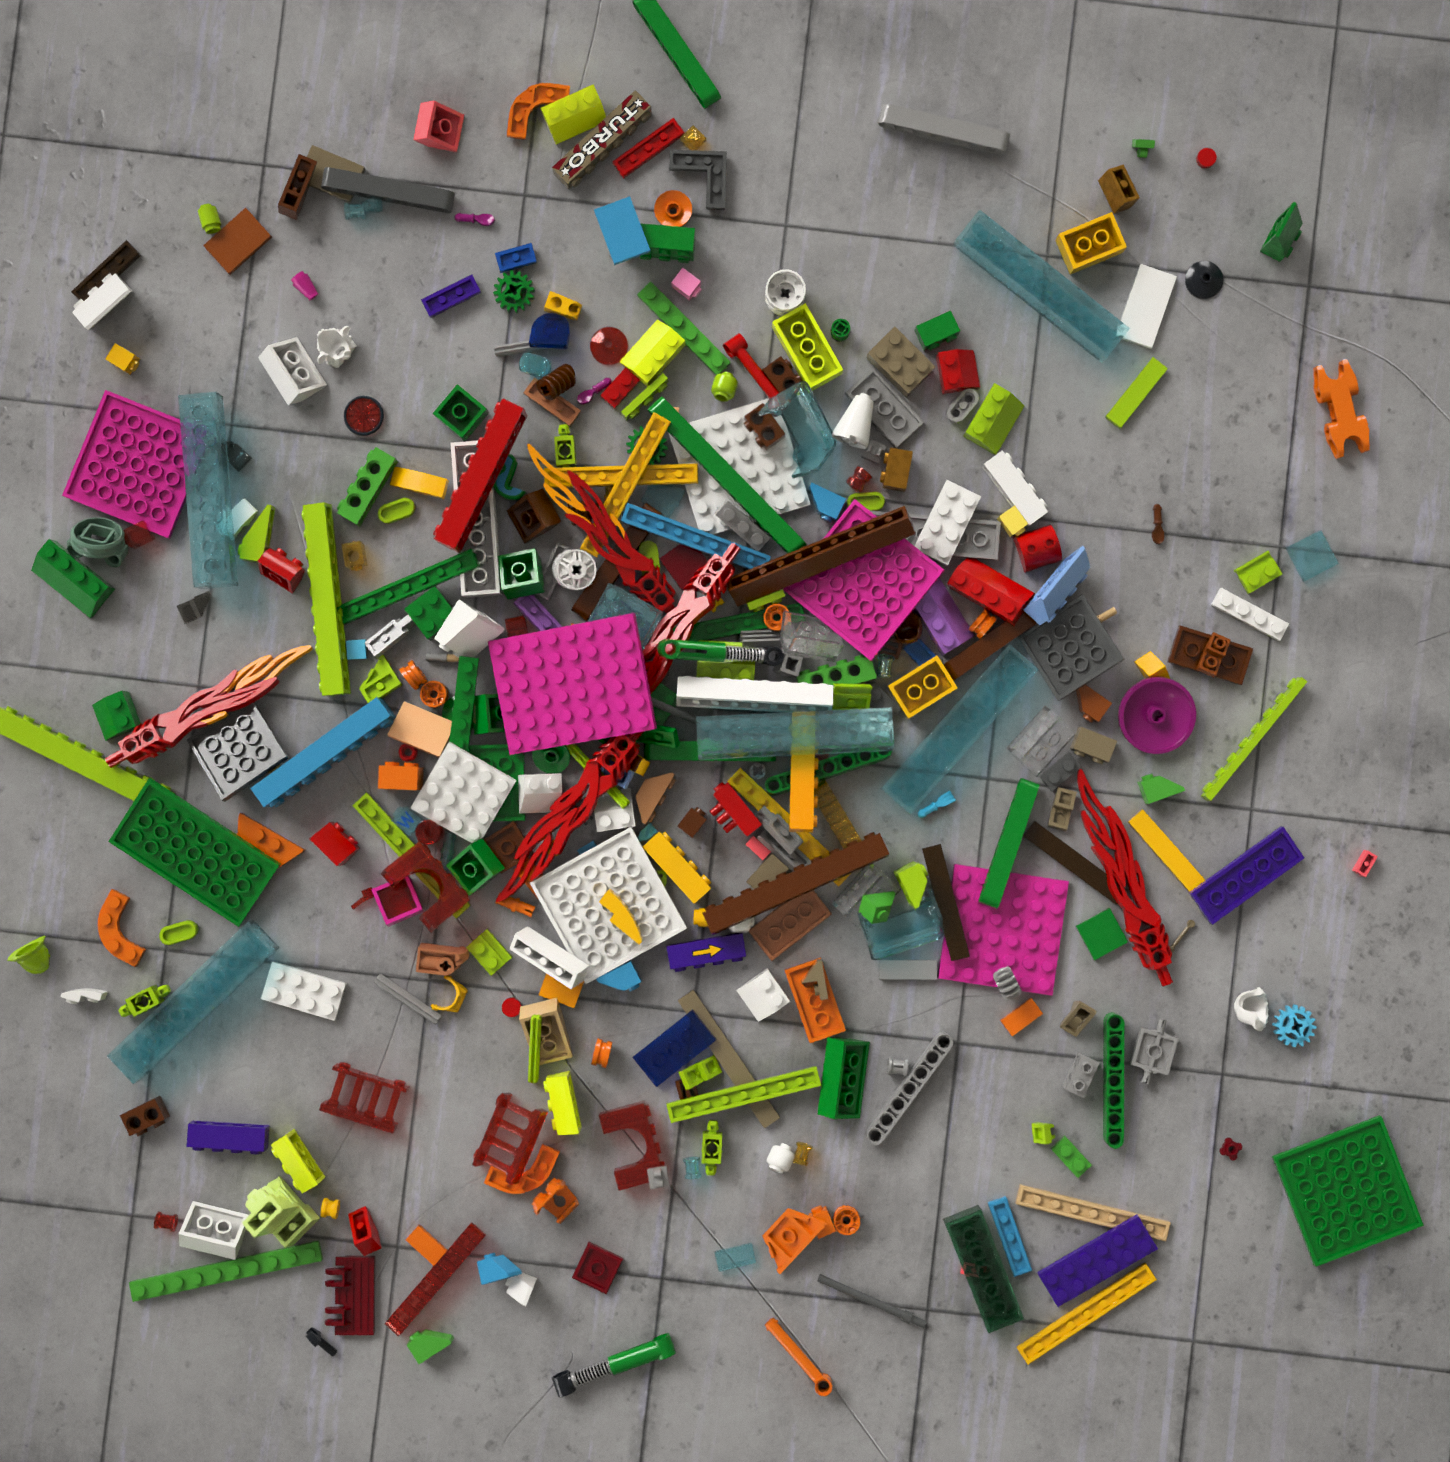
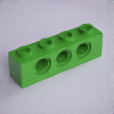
(358, 514)
(865, 666)

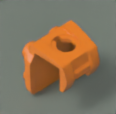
(546, 1200)

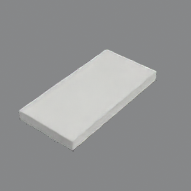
(1147, 305)

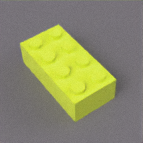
(807, 347)

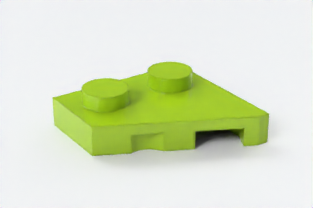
(380, 680)

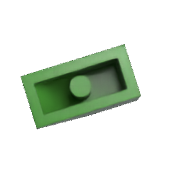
(1157, 788)
(877, 906)
(427, 1343)

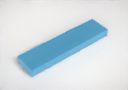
(1009, 1236)

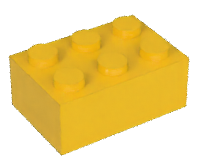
(1091, 243)
(922, 687)

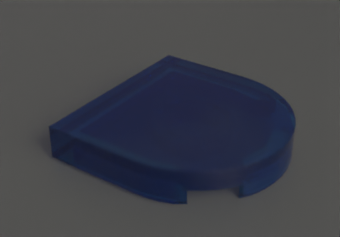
(550, 332)

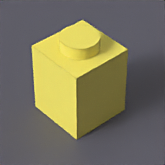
(1013, 522)

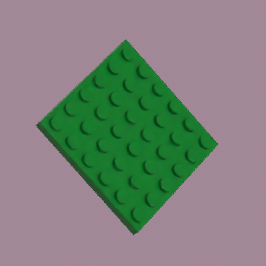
(1347, 1190)

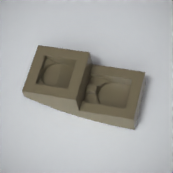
(1061, 809)

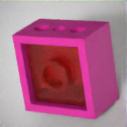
(397, 903)

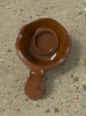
(909, 630)

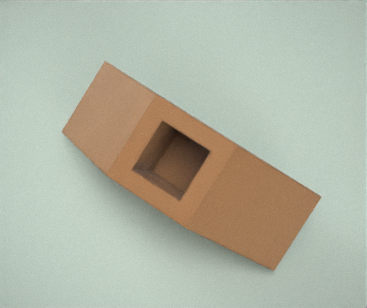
(652, 794)

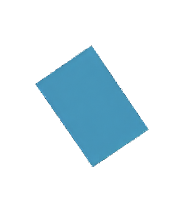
(622, 230)

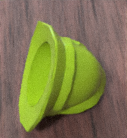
(33, 956)

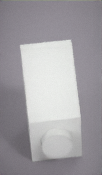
(520, 1287)

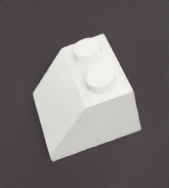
(538, 792)
(611, 815)
(763, 995)

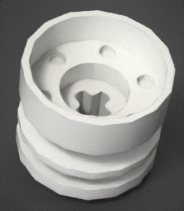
(786, 282)
(563, 569)

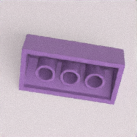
(943, 619)

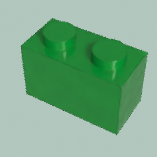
(937, 330)

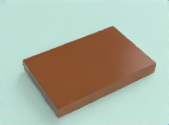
(237, 241)

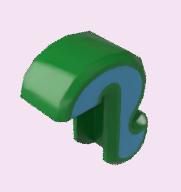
(504, 481)

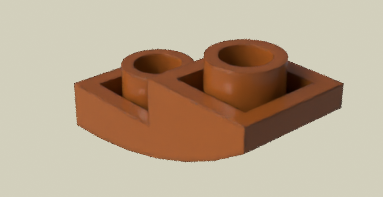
(1213, 654)

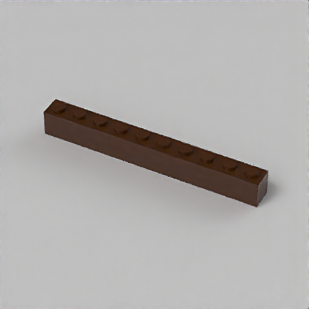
(821, 556)
(795, 884)

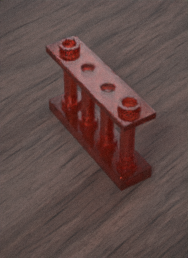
(350, 1111)
(528, 1136)

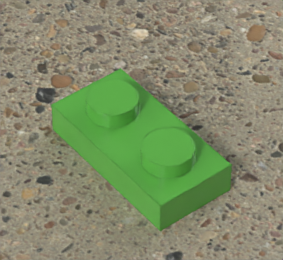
(1071, 1156)

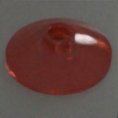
(609, 355)

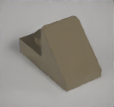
(816, 973)
(1077, 1018)

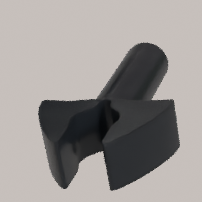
(315, 1339)

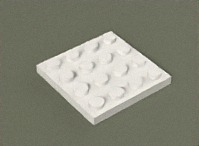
(463, 793)

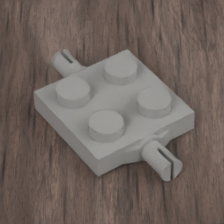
(1154, 1051)

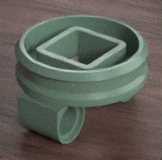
(111, 549)

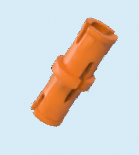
(517, 905)

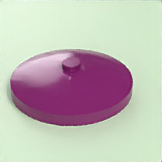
(1157, 715)

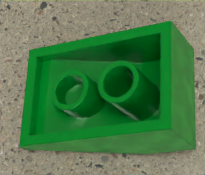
(1283, 233)

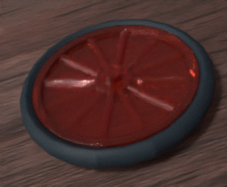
(363, 415)

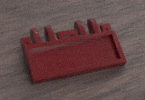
(356, 1293)

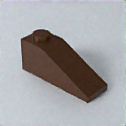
(297, 187)

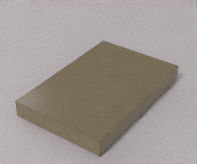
(328, 159)

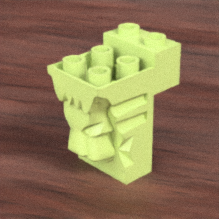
(278, 1212)

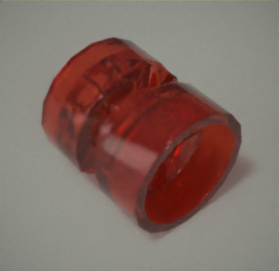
(429, 832)

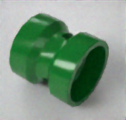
(837, 332)

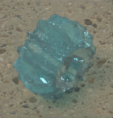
(534, 365)

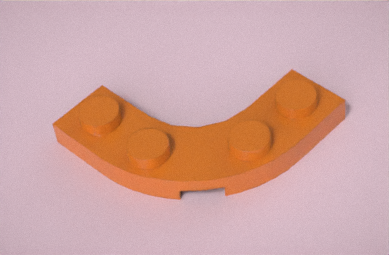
(527, 101)
(110, 930)
(530, 1178)

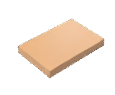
(421, 729)

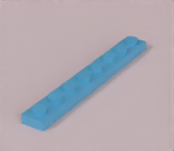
(689, 536)

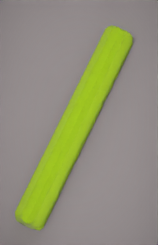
(534, 1048)

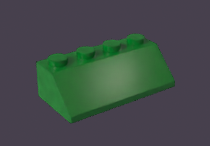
(71, 578)
(843, 1078)

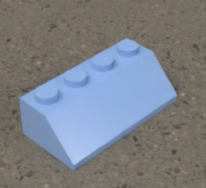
(1058, 587)

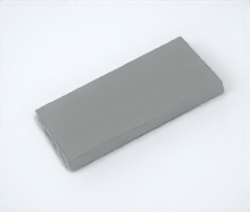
(890, 411)

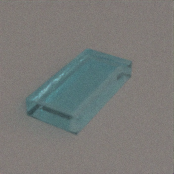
(735, 1257)

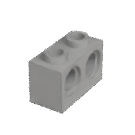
(1080, 1074)

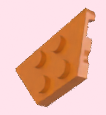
(267, 840)
(790, 1236)

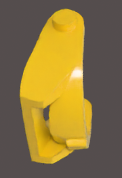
(461, 992)

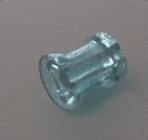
(884, 665)
(692, 1167)

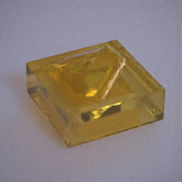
(693, 138)

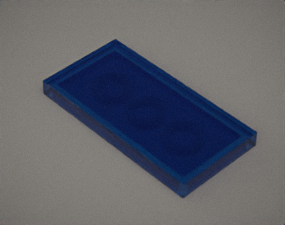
(674, 1048)

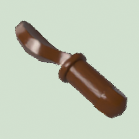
(1157, 533)

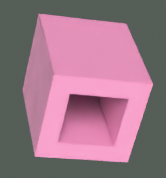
(686, 284)

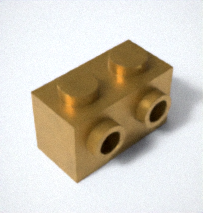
(1118, 189)
(897, 469)

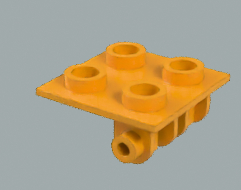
(554, 989)

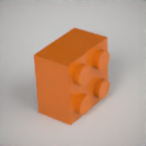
(400, 777)

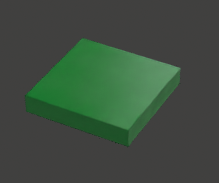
(1101, 934)

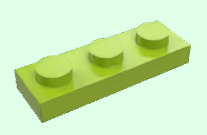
(645, 397)

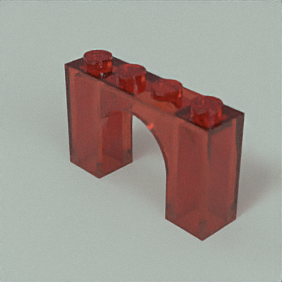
(420, 860)
(634, 1117)

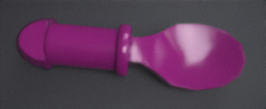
(483, 219)
(587, 395)

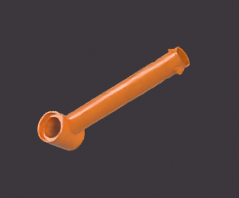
(798, 1355)

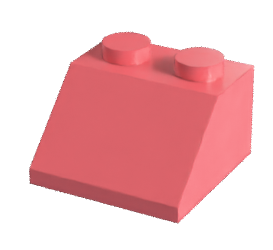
(438, 126)

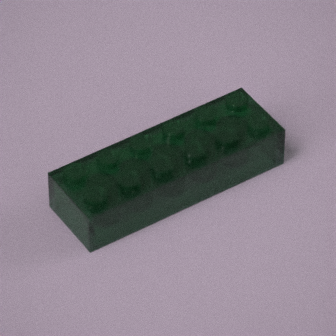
(983, 1269)

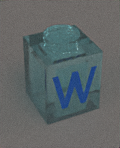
(406, 819)

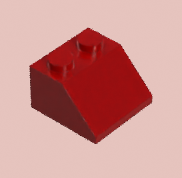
(957, 370)
(335, 843)

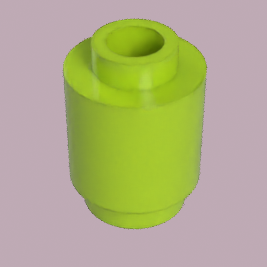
(209, 218)

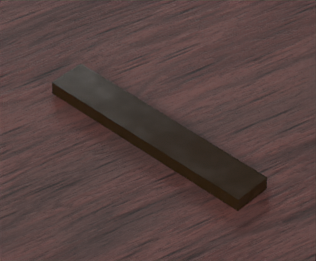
(1069, 859)
(946, 902)

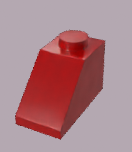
(364, 1231)

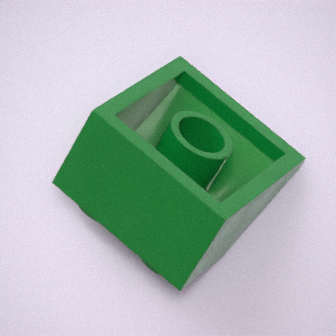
(116, 714)
(487, 715)

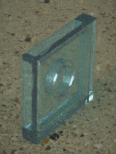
(1312, 555)

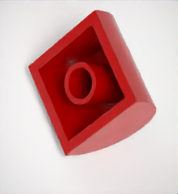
(1038, 548)
(280, 569)

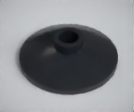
(1197, 285)

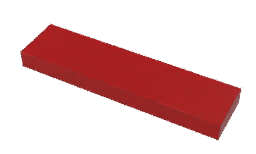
(648, 148)

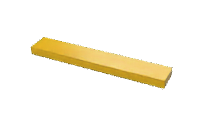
(1166, 850)

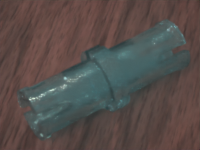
(447, 850)

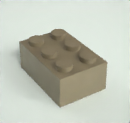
(900, 362)

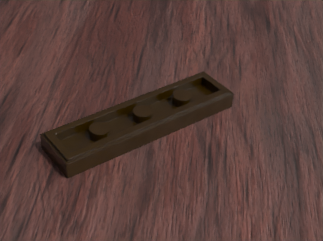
(115, 263)

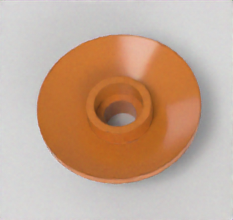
(673, 200)

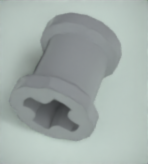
(903, 1064)

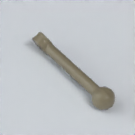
(1190, 924)

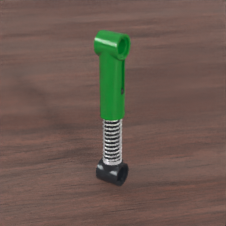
(719, 652)
(657, 1349)

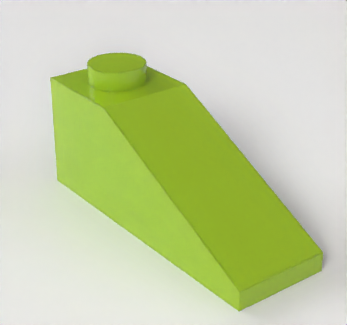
(258, 537)

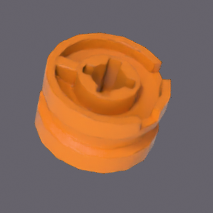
(770, 612)
(982, 623)
(413, 675)
(428, 688)
(601, 1053)
(854, 1222)

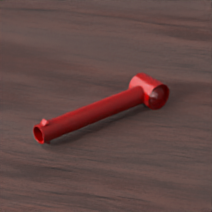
(737, 347)

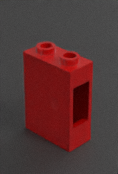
(735, 808)

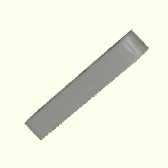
(944, 129)
(907, 1098)

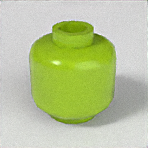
(724, 386)

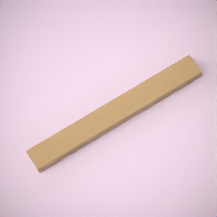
(1086, 1210)

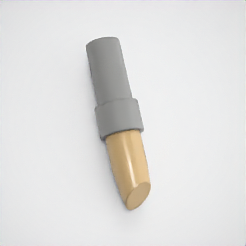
(442, 657)

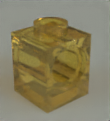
(348, 549)

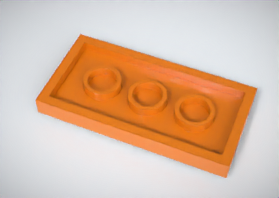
(818, 1016)

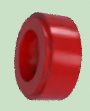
(1206, 158)
(511, 1007)

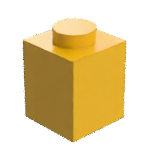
(123, 359)

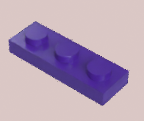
(451, 296)

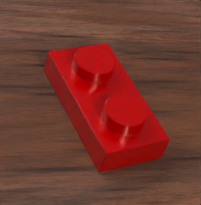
(620, 388)

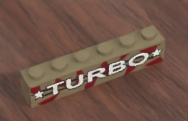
(602, 140)

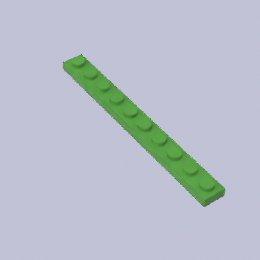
(225, 1271)

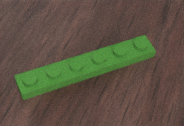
(674, 318)

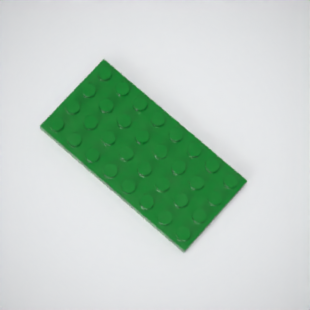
(194, 852)

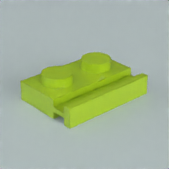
(1258, 572)
(851, 696)
(489, 952)

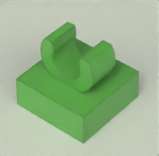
(1143, 145)

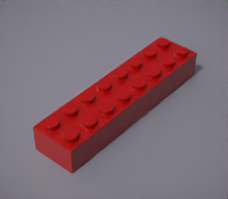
(480, 476)

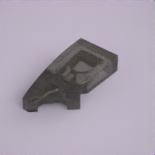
(237, 456)
(194, 608)

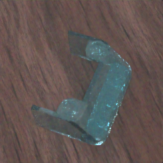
(806, 425)
(904, 929)

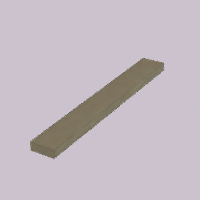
(728, 1057)

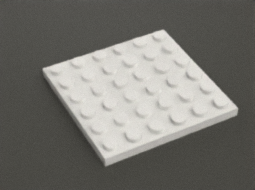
(763, 470)
(573, 896)

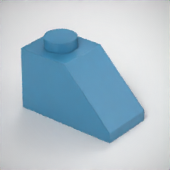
(826, 502)
(622, 977)
(496, 1268)

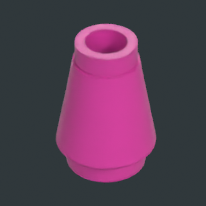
(304, 284)

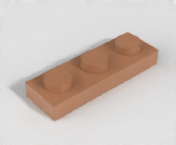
(558, 407)

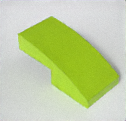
(700, 1072)

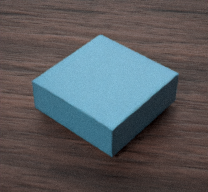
(356, 649)

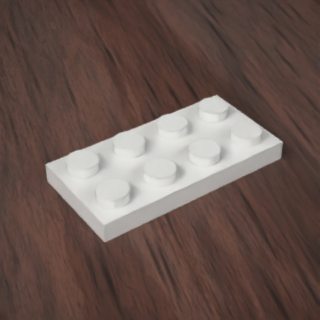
(947, 522)
(303, 991)

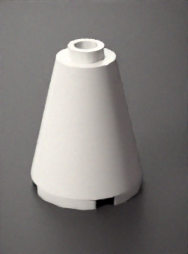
(856, 423)

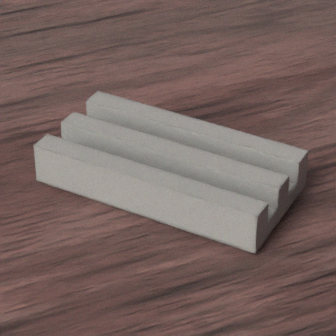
(760, 638)

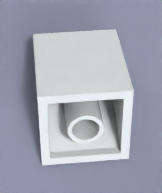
(467, 631)

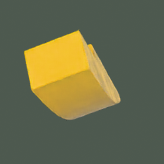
(419, 482)
(622, 915)

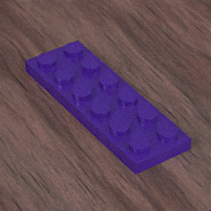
(1246, 875)
(1097, 1260)

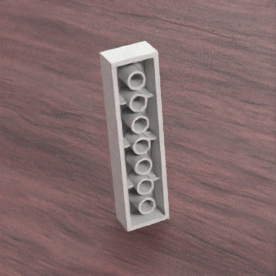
(483, 537)

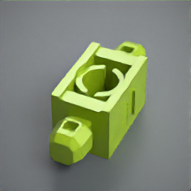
(565, 438)
(133, 1007)
(711, 1160)

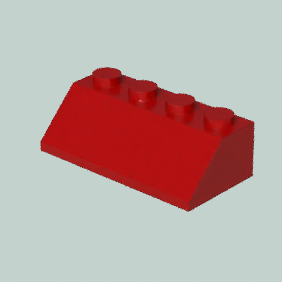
(990, 590)

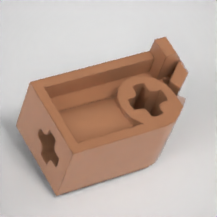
(432, 957)

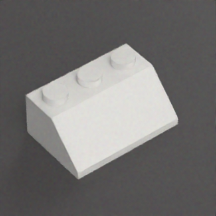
(101, 300)
(292, 370)
(213, 1230)

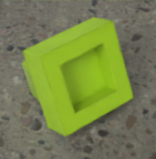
(1042, 1133)

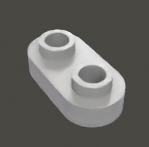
(962, 406)

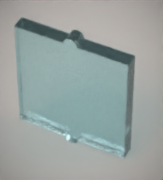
(663, 498)

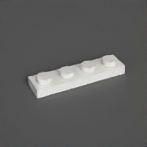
(1250, 614)

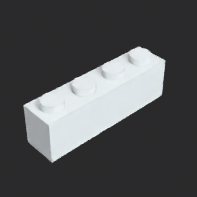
(1014, 487)
(549, 957)

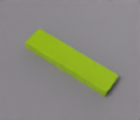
(1136, 392)

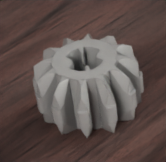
(1007, 983)

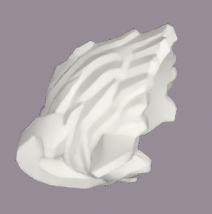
(334, 346)

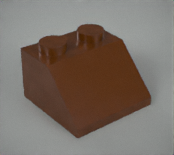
(533, 515)

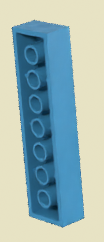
(324, 752)

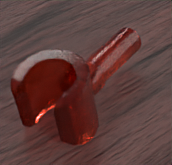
(367, 894)

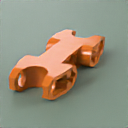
(1341, 409)

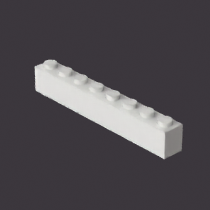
(753, 695)

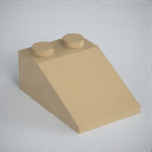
(554, 1035)

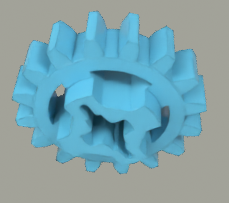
(1302, 1023)

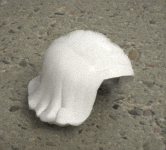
(1252, 1008)

